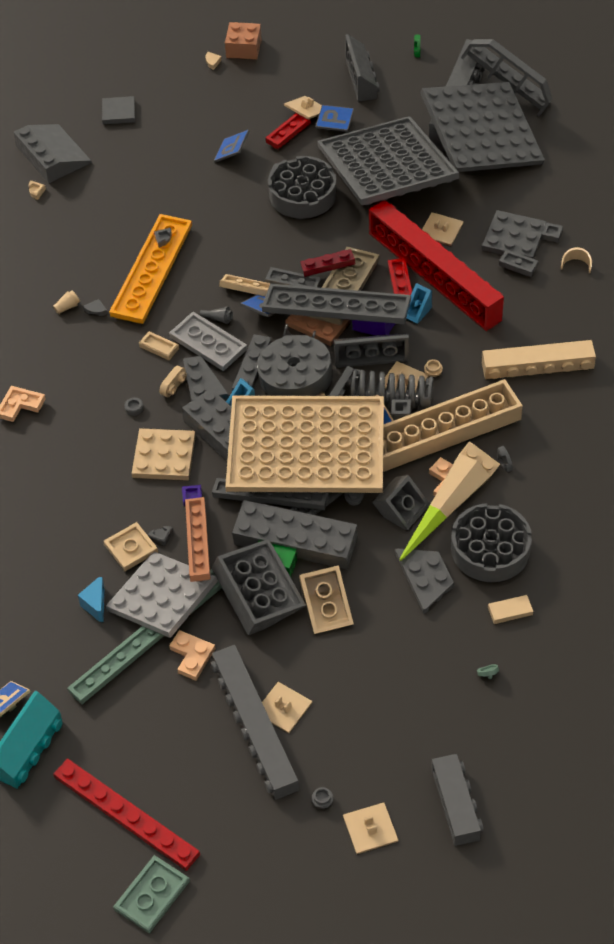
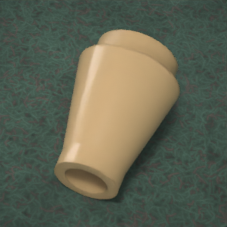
(66, 302)

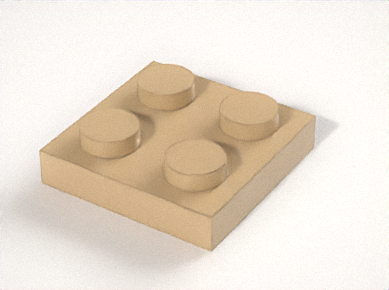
(130, 546)

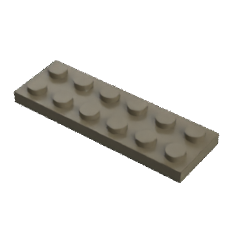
(351, 277)

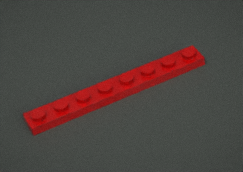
(127, 814)

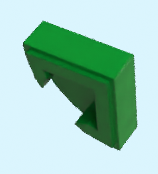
(417, 46)

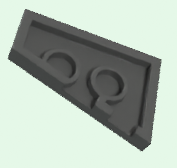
(201, 378)

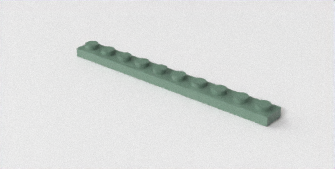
(121, 658)

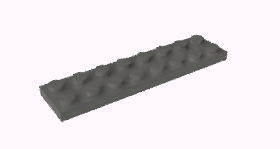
(337, 303)

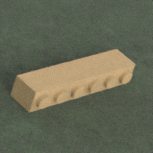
(538, 359)

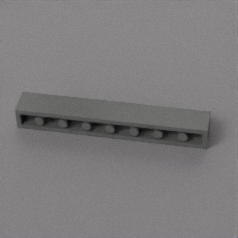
(255, 723)

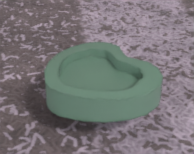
(488, 670)

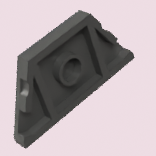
(426, 576)

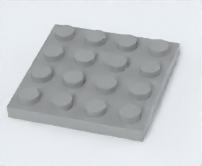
(160, 595)

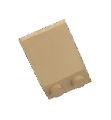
(326, 599)

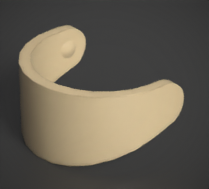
(577, 253)

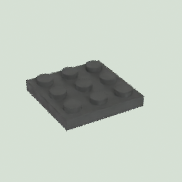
(513, 233)

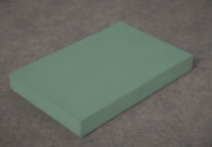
(151, 894)

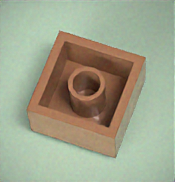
(243, 40)

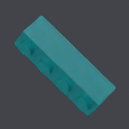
(27, 739)

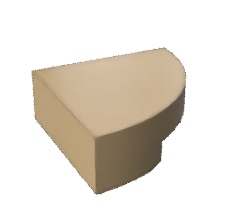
(212, 60)
(36, 189)

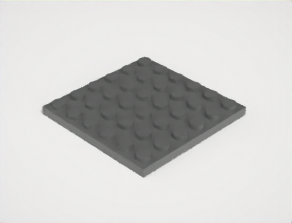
(482, 126)

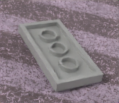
(208, 341)

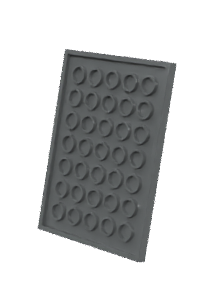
(387, 160)

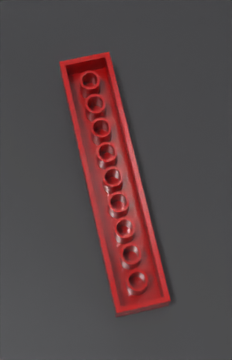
(436, 265)

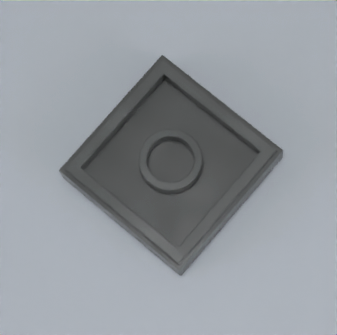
(118, 110)

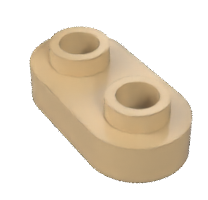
(172, 381)

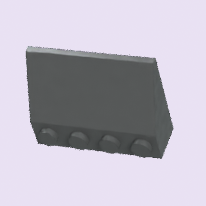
(50, 150)
(257, 586)

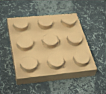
(163, 454)

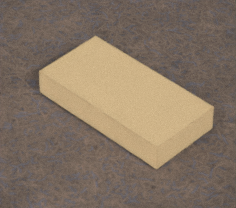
(159, 345)
(510, 609)

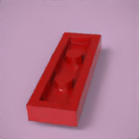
(287, 131)
(399, 276)

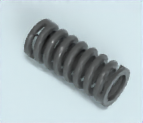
(358, 388)

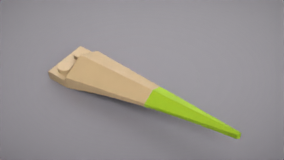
(465, 477)

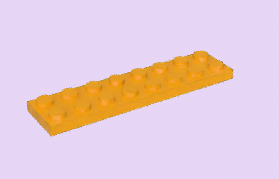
(150, 271)

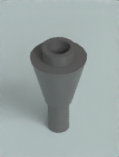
(222, 315)

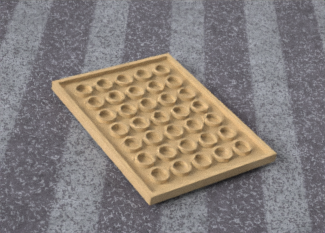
(306, 444)

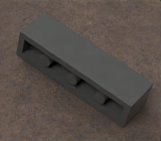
(456, 799)

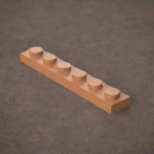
(197, 539)

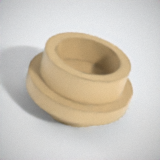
(433, 368)

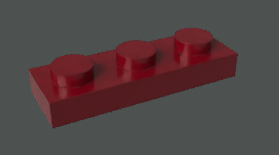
(327, 262)

